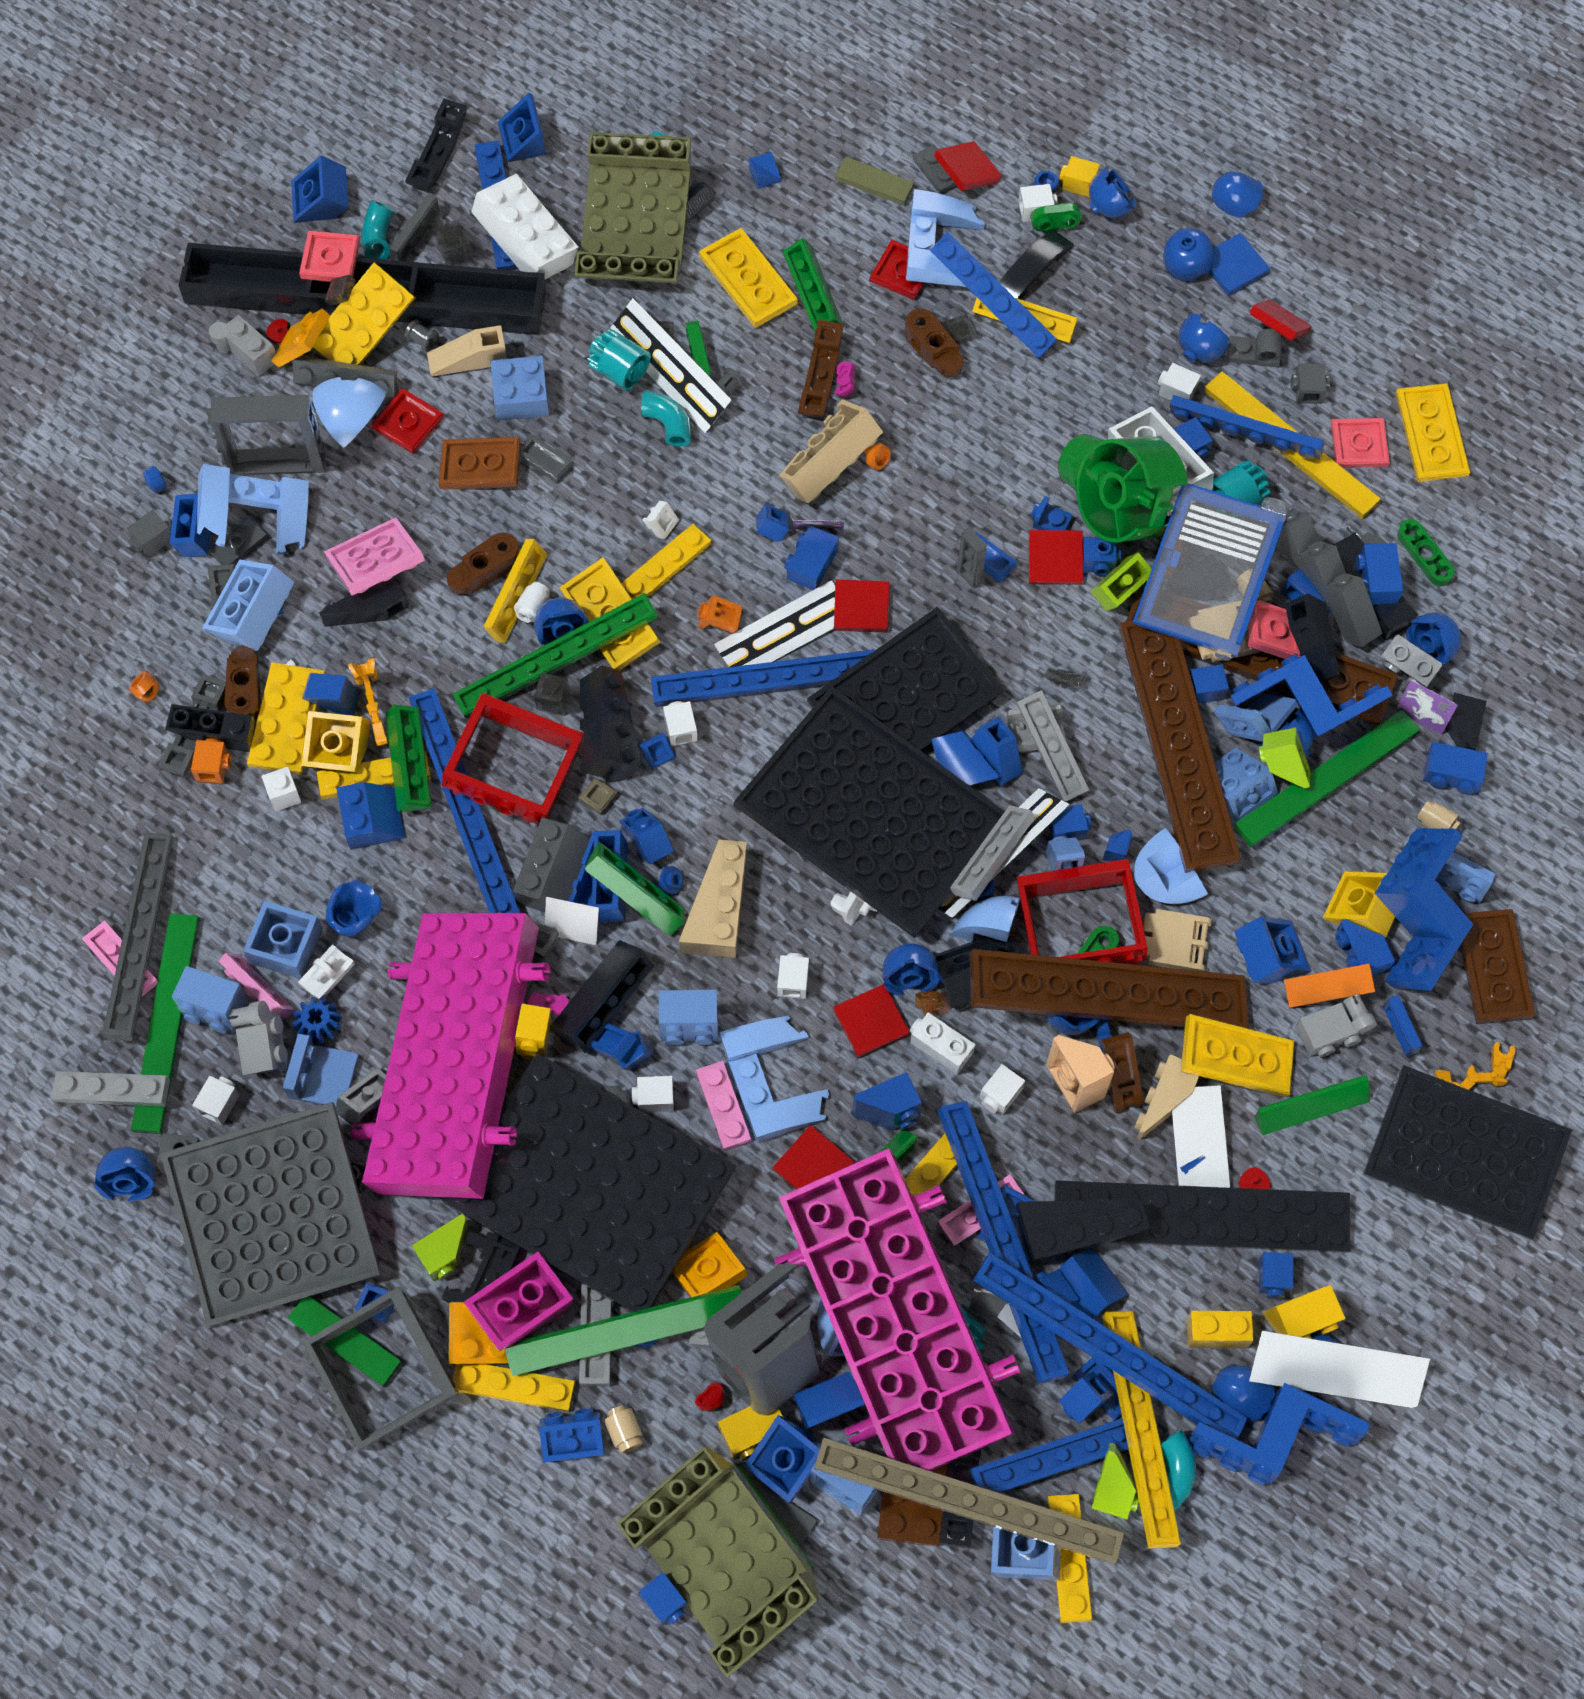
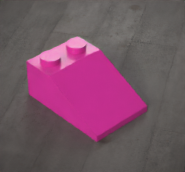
(520, 1302)

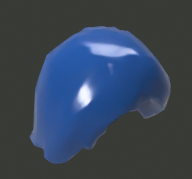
(1237, 193)
(352, 908)
(1242, 1395)

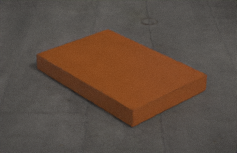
(480, 463)

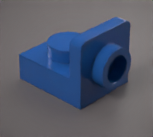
(1049, 517)

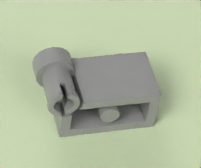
(244, 343)
(1335, 1027)
(261, 1040)

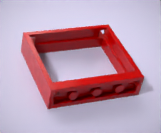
(529, 724)
(1080, 879)

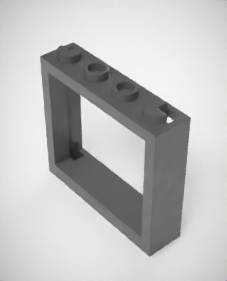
(267, 409)
(329, 1383)

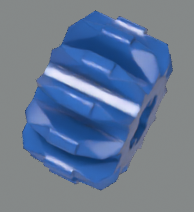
(323, 1011)

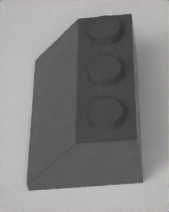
(550, 865)

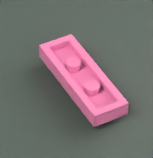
(106, 947)
(255, 985)
(723, 1105)
(963, 1221)

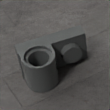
(1261, 351)
(361, 1100)

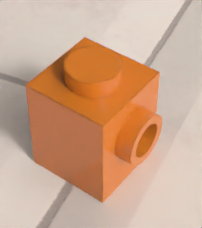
(210, 761)

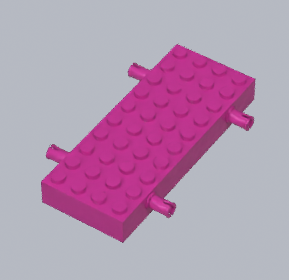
(451, 1055)
(896, 1314)

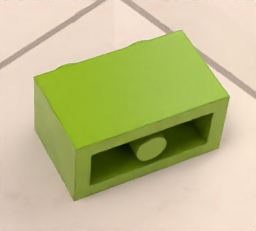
(1122, 581)

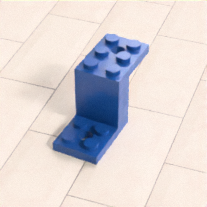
(1309, 694)
(1423, 908)
(1277, 1434)

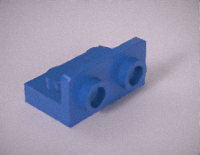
(571, 1435)

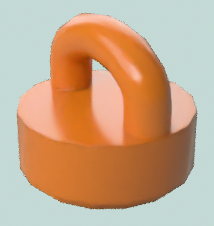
(877, 456)
(142, 684)

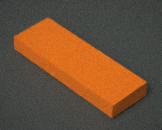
(1329, 985)

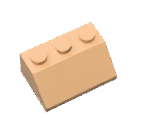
(1080, 1071)

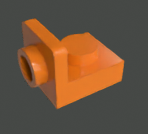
(720, 614)

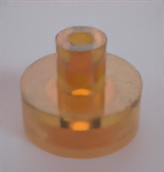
(929, 1001)

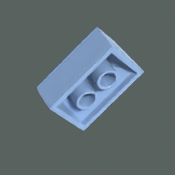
(249, 604)

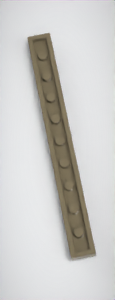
(969, 1501)

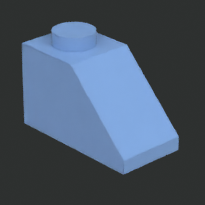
(1064, 853)

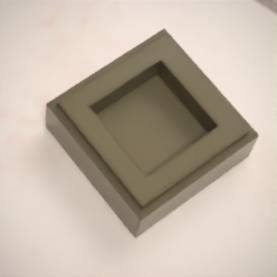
(598, 796)

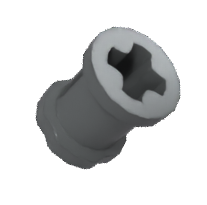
(421, 335)
(734, 383)

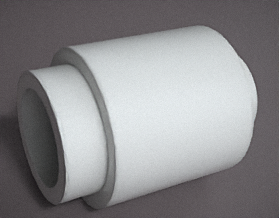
(530, 601)

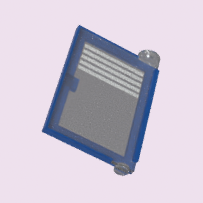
(1211, 568)

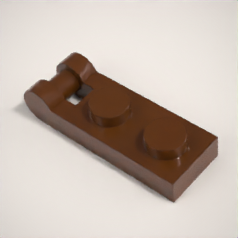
(1126, 1073)

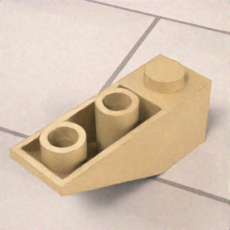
(468, 352)
(1170, 1092)

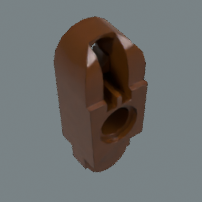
(946, 356)
(492, 554)
(243, 666)

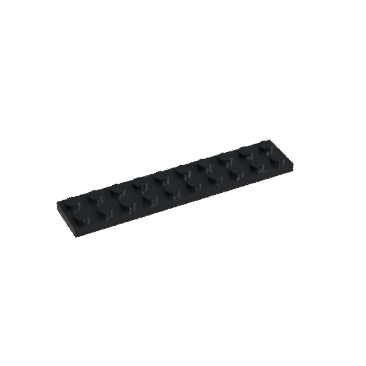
(1228, 1215)

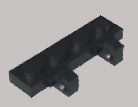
(497, 1259)

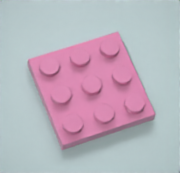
(374, 556)

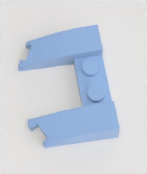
(927, 212)
(219, 487)
(767, 1117)

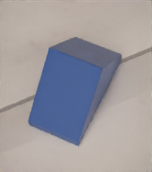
(332, 693)

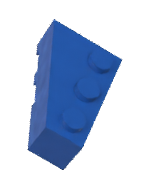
(592, 892)

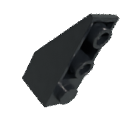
(373, 605)
(1313, 635)
(200, 724)

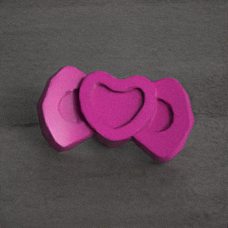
(845, 379)
(555, 1002)

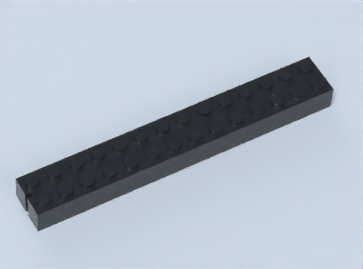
(442, 292)

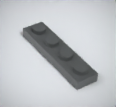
(315, 371)

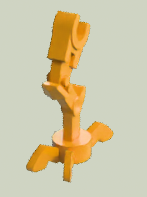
(364, 673)
(1500, 1065)

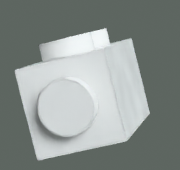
(941, 1042)

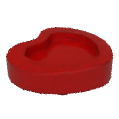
(277, 331)
(1254, 1179)
(711, 1397)

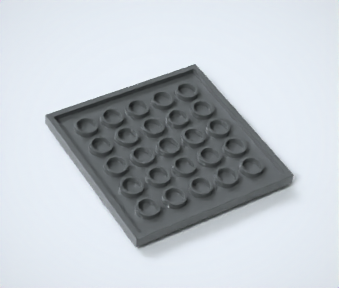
(270, 1214)

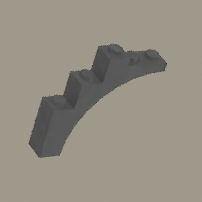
(1322, 565)

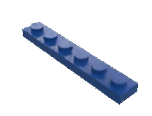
(491, 172)
(993, 295)
(1253, 429)
(1050, 1458)

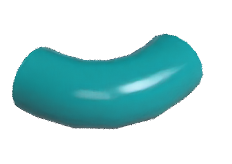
(375, 230)
(670, 415)
(1179, 1466)

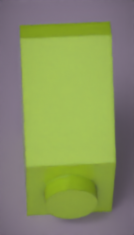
(1286, 756)
(442, 1248)
(1115, 1486)

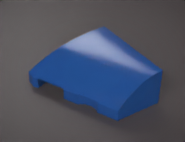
(962, 759)

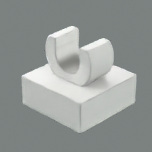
(661, 519)

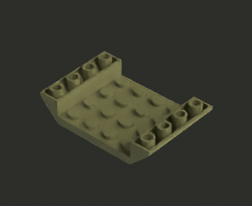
(635, 207)
(723, 1556)

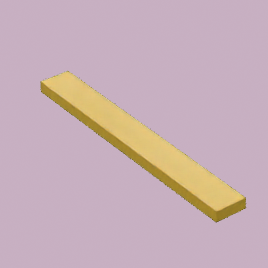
(1323, 470)
(1144, 1446)

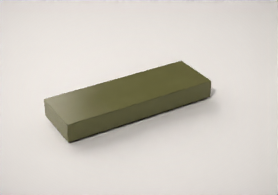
(874, 181)

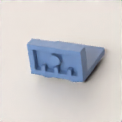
(1261, 716)
(1244, 783)
(1465, 878)
(318, 1072)

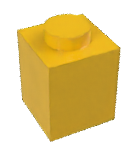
(1078, 175)

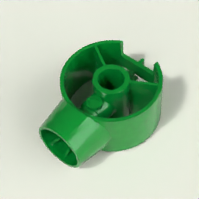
(1120, 501)

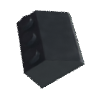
(955, 968)

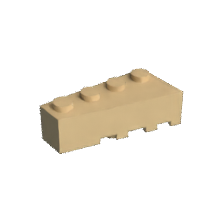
(831, 451)
(716, 912)

